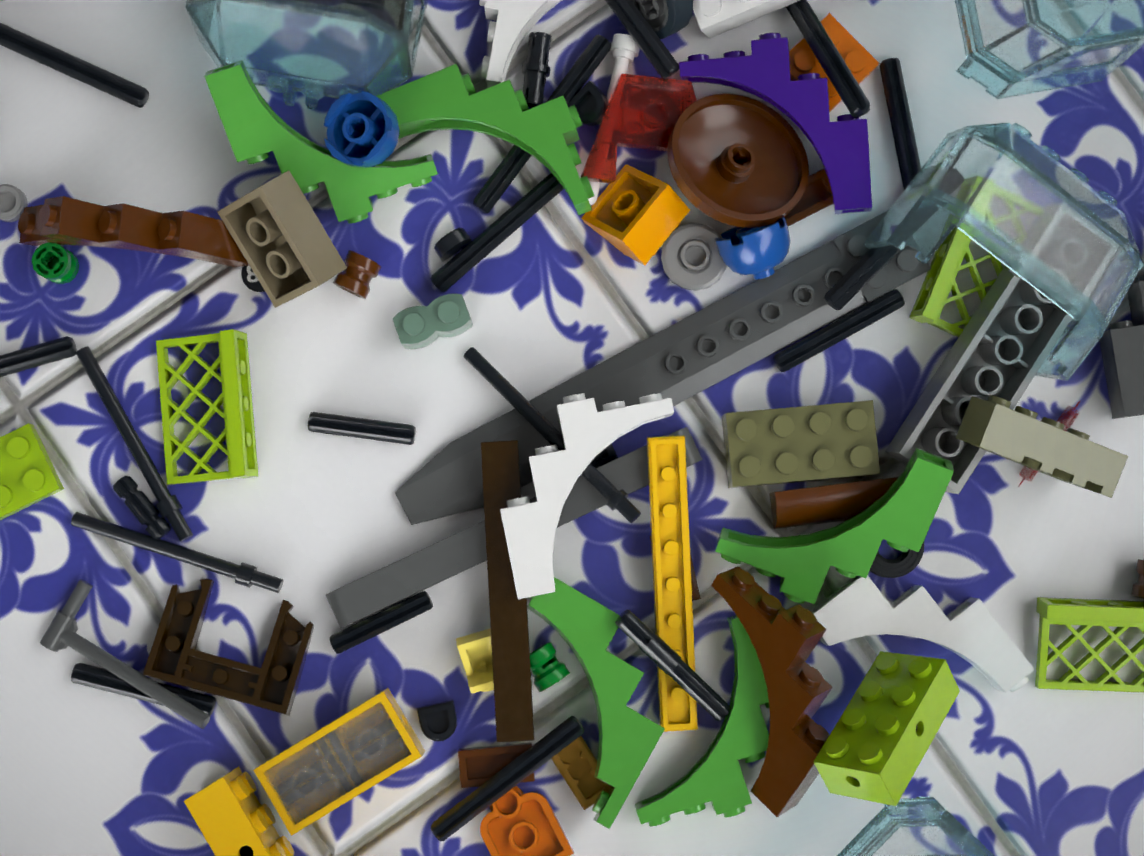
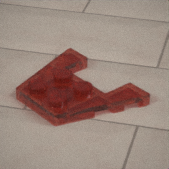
(636, 117)

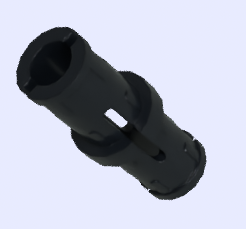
(536, 68)

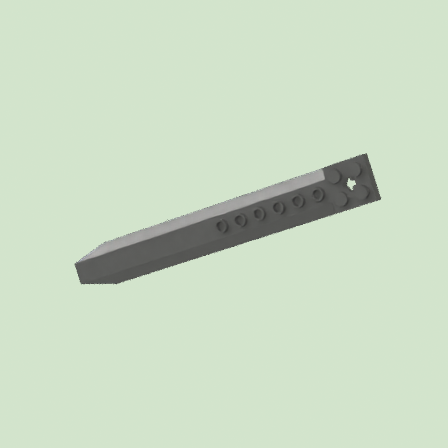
(671, 362)

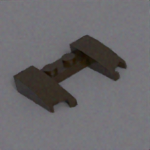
(177, 661)

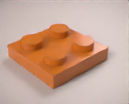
(853, 53)

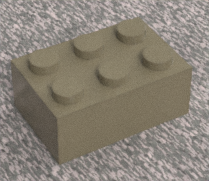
(282, 239)

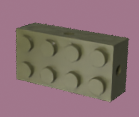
(800, 444)

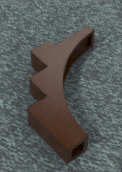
(130, 228)
(793, 687)

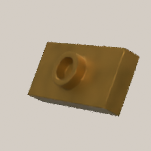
(578, 769)

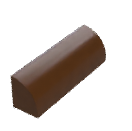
(825, 503)

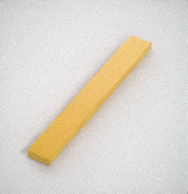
(671, 573)

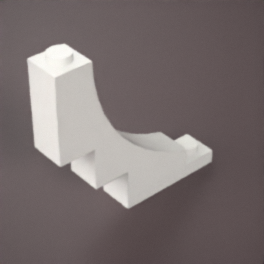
(968, 631)

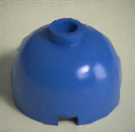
(361, 130)
(755, 249)

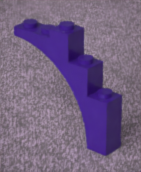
(767, 74)

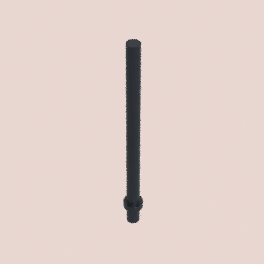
(616, 498)

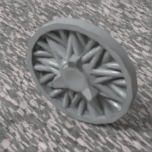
(692, 257)

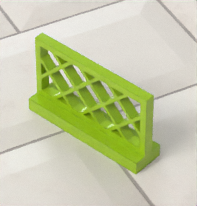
(941, 281)
(236, 401)
(1088, 614)

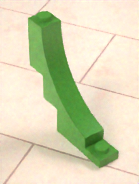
(624, 734)

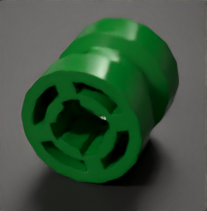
(61, 268)
(546, 667)

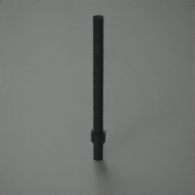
(167, 504)
(243, 574)

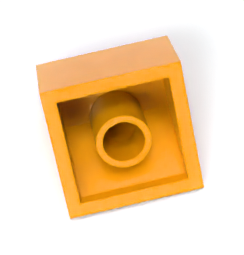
(636, 213)

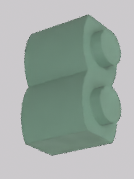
(441, 318)

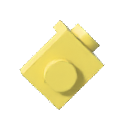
(477, 660)

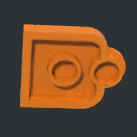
(523, 827)

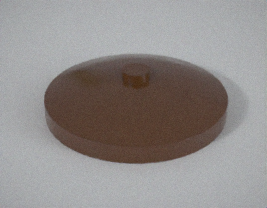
(737, 160)

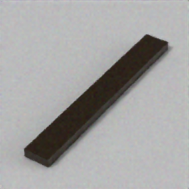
(507, 612)

